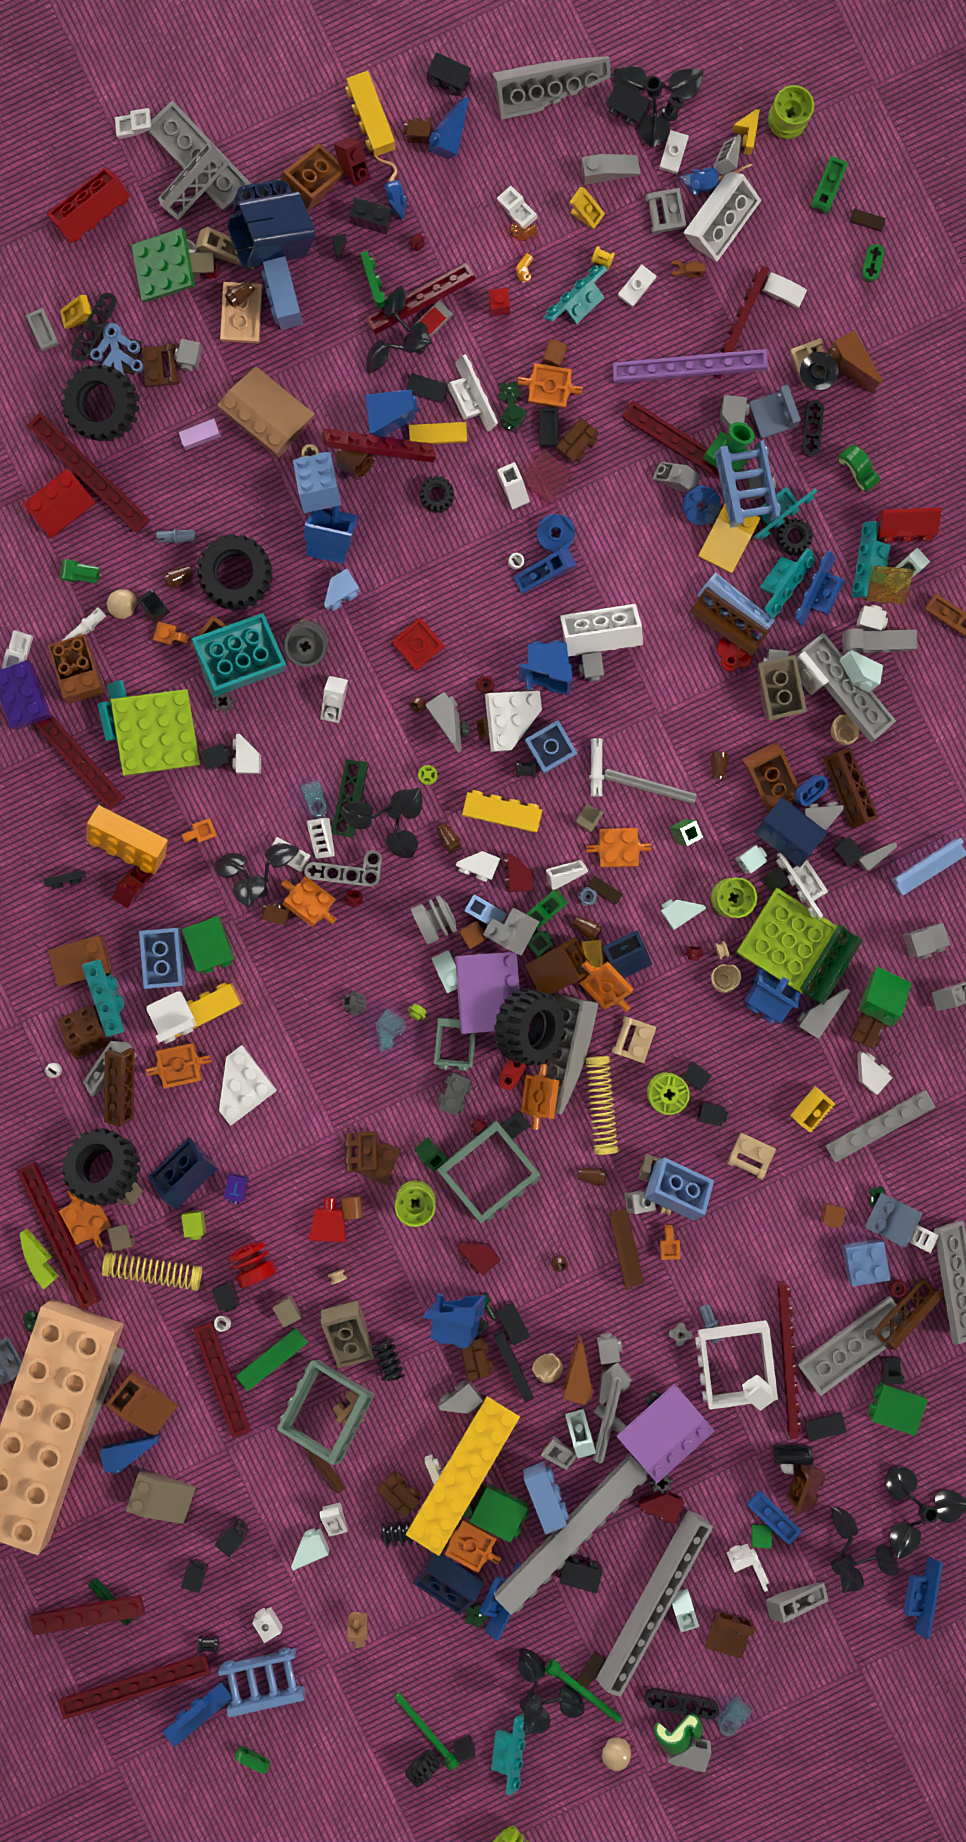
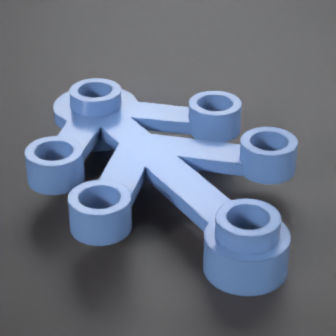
(116, 355)

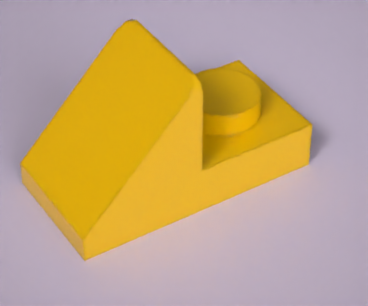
(747, 127)
(586, 208)
(76, 312)

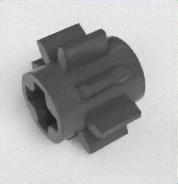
(224, 707)
(354, 1003)
(665, 1485)

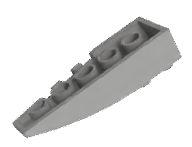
(539, 85)
(571, 1054)

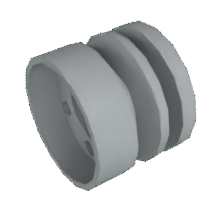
(434, 919)

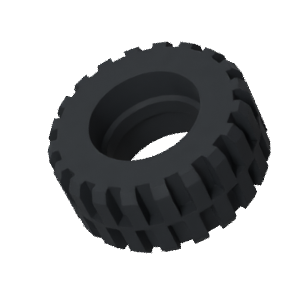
(76, 397)
(228, 547)
(514, 1022)
(83, 1154)

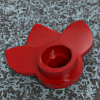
(733, 652)

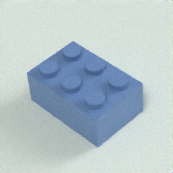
(281, 293)
(317, 482)
(162, 958)
(679, 1189)
(546, 1497)

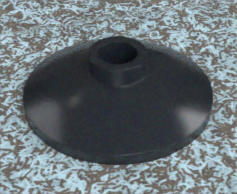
(825, 364)

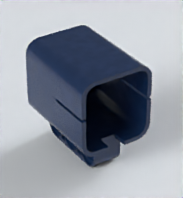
(270, 222)

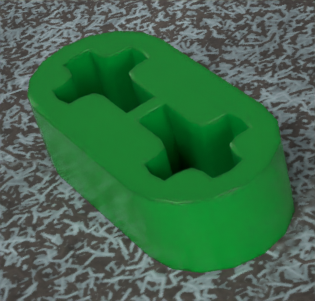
(876, 264)
(252, 1759)

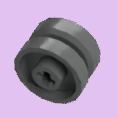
(299, 652)

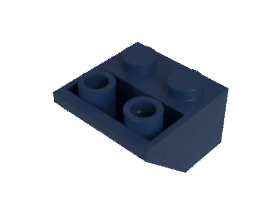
(627, 954)

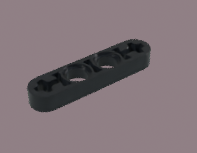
(92, 326)
(513, 1366)
(680, 1707)

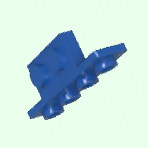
(822, 591)
(922, 1596)
(493, 1608)
(199, 1712)

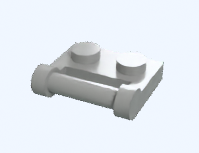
(672, 210)

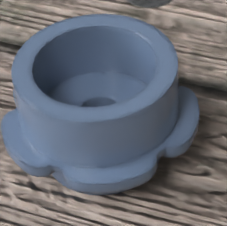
(587, 891)

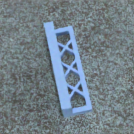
(738, 600)
(929, 866)

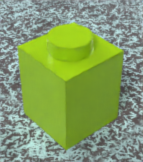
(193, 1224)

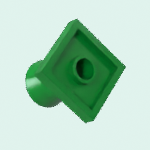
(737, 440)

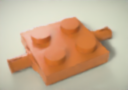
(550, 385)
(618, 847)
(309, 901)
(606, 986)
(178, 1065)
(539, 1096)
(85, 1220)
(471, 1546)

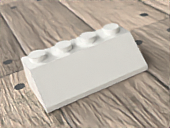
(722, 215)
(602, 630)

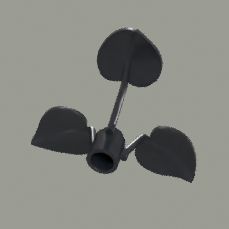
(684, 83)
(413, 342)
(404, 802)
(252, 888)
(948, 1509)
(844, 1565)
(535, 1716)

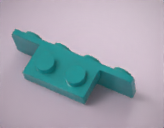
(580, 299)
(788, 505)
(870, 554)
(784, 579)
(115, 690)
(105, 996)
(508, 1754)

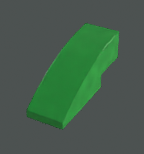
(548, 907)

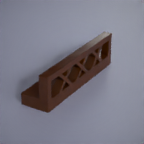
(711, 616)
(848, 789)
(116, 1087)
(626, 1248)
(914, 1317)

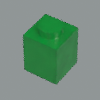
(686, 832)

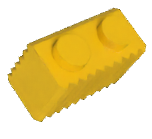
(812, 1109)

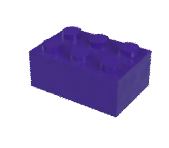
(22, 696)

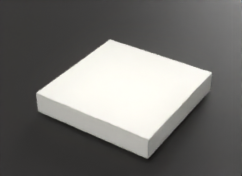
(810, 674)

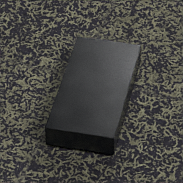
(427, 388)
(548, 427)
(513, 1323)
(825, 1426)
(792, 1454)

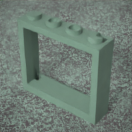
(469, 1147)
(295, 1403)

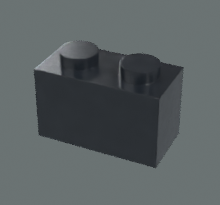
(448, 75)
(628, 105)
(370, 215)
(232, 1536)
(581, 1574)

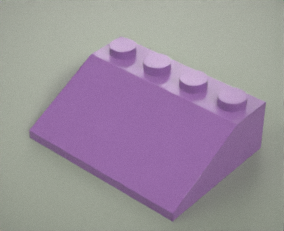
(482, 988)
(665, 1433)

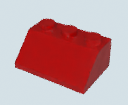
(59, 503)
(908, 524)

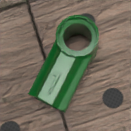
(74, 571)

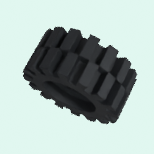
(433, 483)
(794, 525)
(423, 1768)

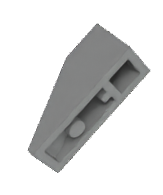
(608, 167)
(447, 718)
(819, 1016)
(95, 1079)
(796, 1602)

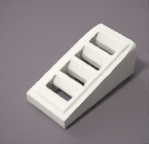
(326, 829)
(565, 873)
(930, 1241)

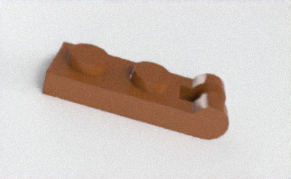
(947, 613)

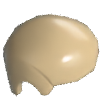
(122, 603)
(844, 730)
(725, 978)
(548, 1368)
(616, 1754)

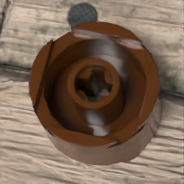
(354, 462)

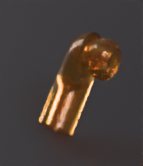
(521, 233)

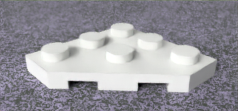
(510, 716)
(242, 1086)

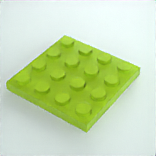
(155, 732)
(786, 939)

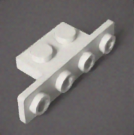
(470, 396)
(807, 883)

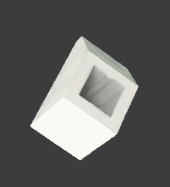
(513, 485)
(333, 699)
(247, 757)
(480, 864)
(870, 1074)

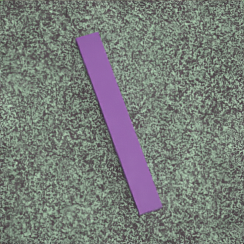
(690, 366)

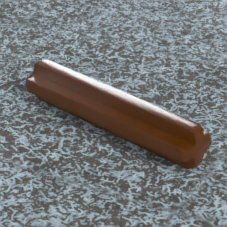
(327, 1471)

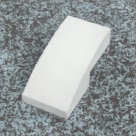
(133, 124)
(516, 207)
(784, 289)
(18, 649)

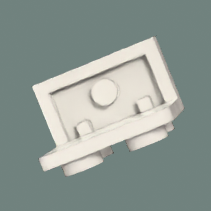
(171, 1017)
(742, 1557)

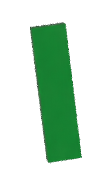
(272, 1359)

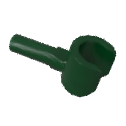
(487, 1307)

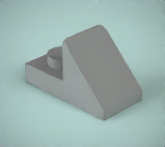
(559, 1453)

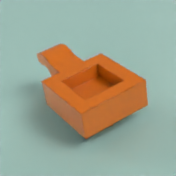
(168, 634)
(202, 831)
(669, 1246)

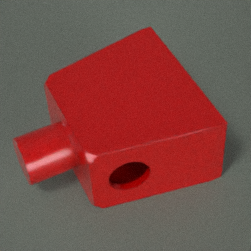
(328, 1223)

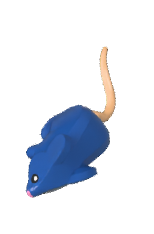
(704, 181)
(395, 193)

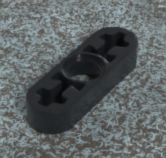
(809, 414)

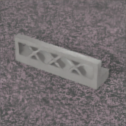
(189, 175)

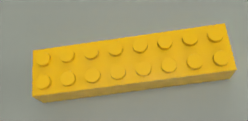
(462, 1476)

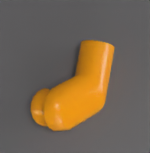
(522, 268)

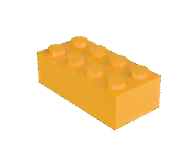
(126, 840)

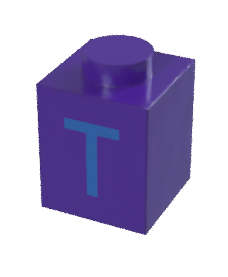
(236, 1188)

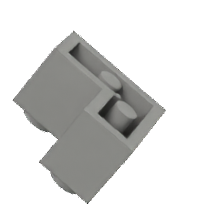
(513, 933)
(926, 940)

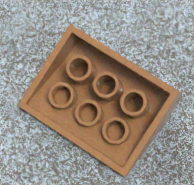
(265, 411)

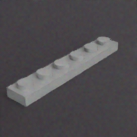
(880, 1126)

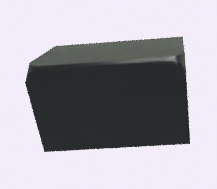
(339, 243)
(776, 879)
(464, 1748)

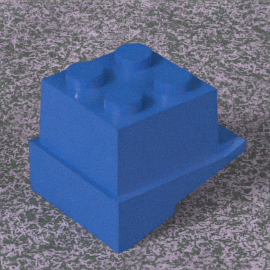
(329, 534)
(547, 667)
(771, 997)
(456, 1320)

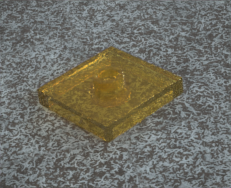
(889, 585)

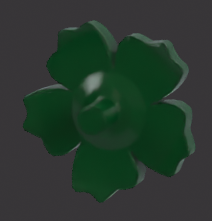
(509, 392)
(875, 1193)
(30, 1320)
(475, 1616)

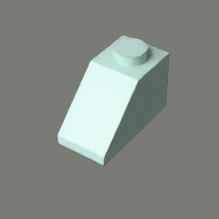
(914, 561)
(862, 671)
(751, 859)
(679, 912)
(446, 970)
(580, 1433)
(311, 1548)
(684, 1611)

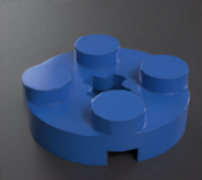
(709, 512)
(556, 522)

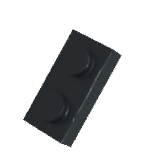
(58, 881)

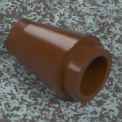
(239, 294)
(177, 576)
(718, 764)
(448, 838)
(587, 927)
(593, 1176)

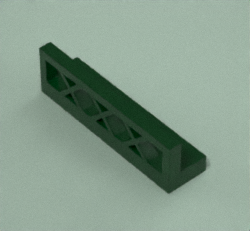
(357, 795)
(832, 966)

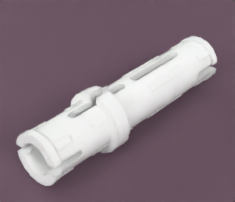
(87, 624)
(596, 768)

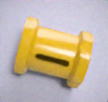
(608, 258)

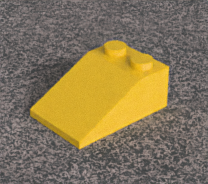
(727, 544)

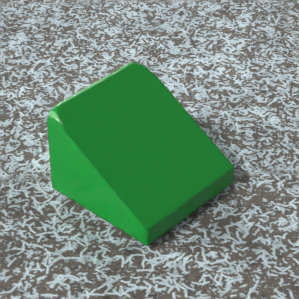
(761, 1536)

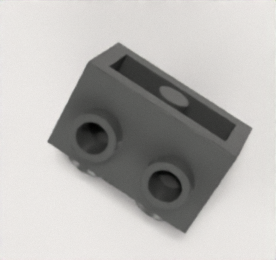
(452, 1099)

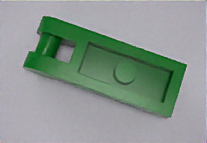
(829, 184)
(374, 281)

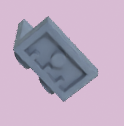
(775, 412)
(893, 1220)
(9, 1361)

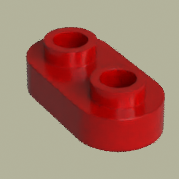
(513, 1072)

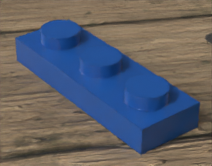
(774, 1517)

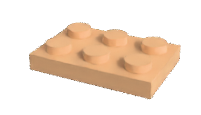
(241, 322)

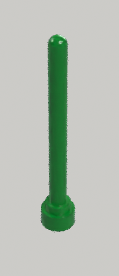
(554, 1669)
(449, 1758)

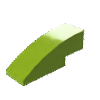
(37, 1258)

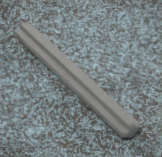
(650, 786)
(608, 1418)

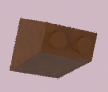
(558, 967)

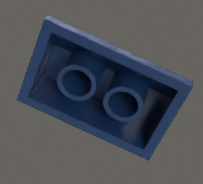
(790, 832)
(182, 1173)
(448, 1583)

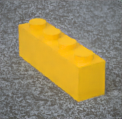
(371, 114)
(502, 812)
(213, 1004)

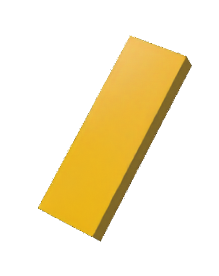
(439, 433)

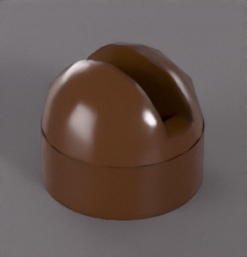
(417, 704)
(559, 1263)

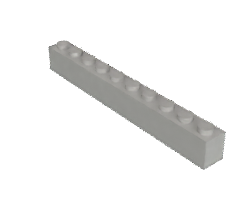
(565, 1541)
(654, 1603)

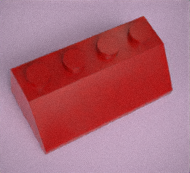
(89, 205)

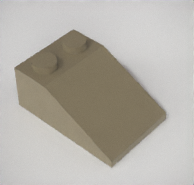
(781, 688)
(347, 1334)
(160, 1497)

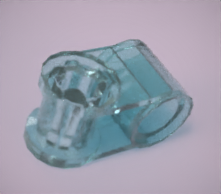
(313, 795)
(736, 1714)

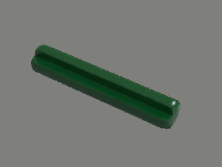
(104, 1595)

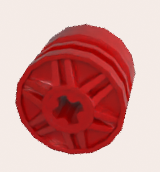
(252, 1264)

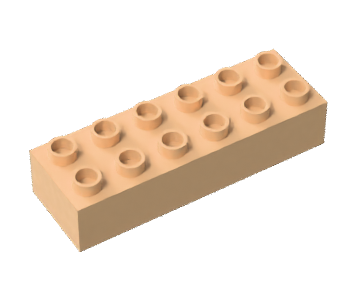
(50, 1418)

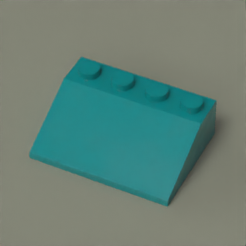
(238, 655)

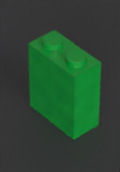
(209, 945)
(885, 996)
(897, 1408)
(499, 1512)

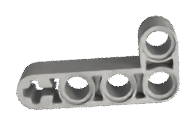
(879, 641)
(343, 870)

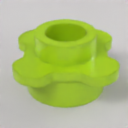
(417, 1012)

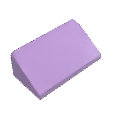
(199, 434)

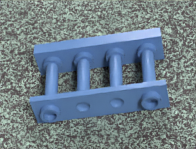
(733, 495)
(257, 1701)

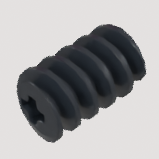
(388, 1361)
(396, 1534)

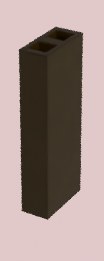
(867, 220)
(126, 368)
(605, 890)
(590, 1669)

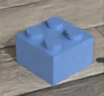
(550, 747)
(866, 1262)

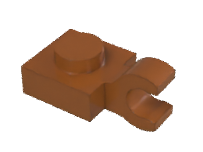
(691, 270)

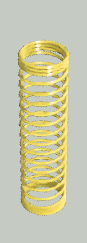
(599, 1062)
(109, 1260)

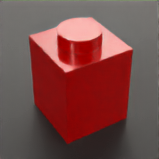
(499, 301)

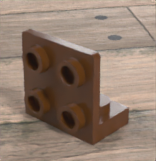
(83, 1032)
(729, 1634)

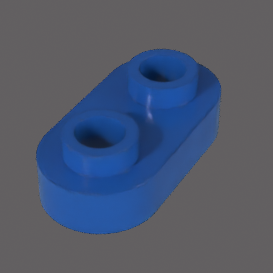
(809, 792)

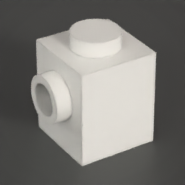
(872, 618)
(758, 1392)
(267, 1624)

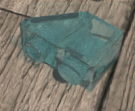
(388, 1027)

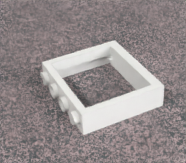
(734, 1398)

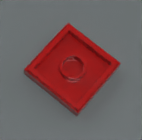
(418, 644)

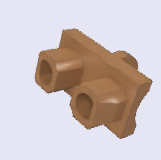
(344, 1412)
(357, 1629)

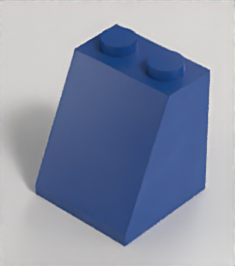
(390, 411)

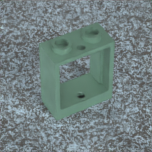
(445, 1063)

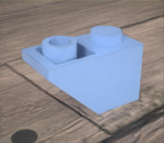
(340, 589)
(483, 910)

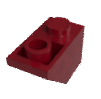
(352, 160)
(519, 875)
(131, 886)
(480, 1255)
(664, 1505)

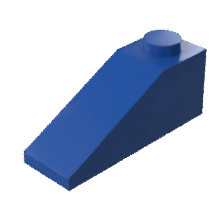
(447, 135)
(545, 570)
(121, 1454)

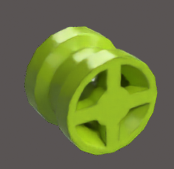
(427, 772)

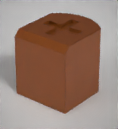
(554, 353)
(473, 934)
(352, 1207)
(832, 1215)

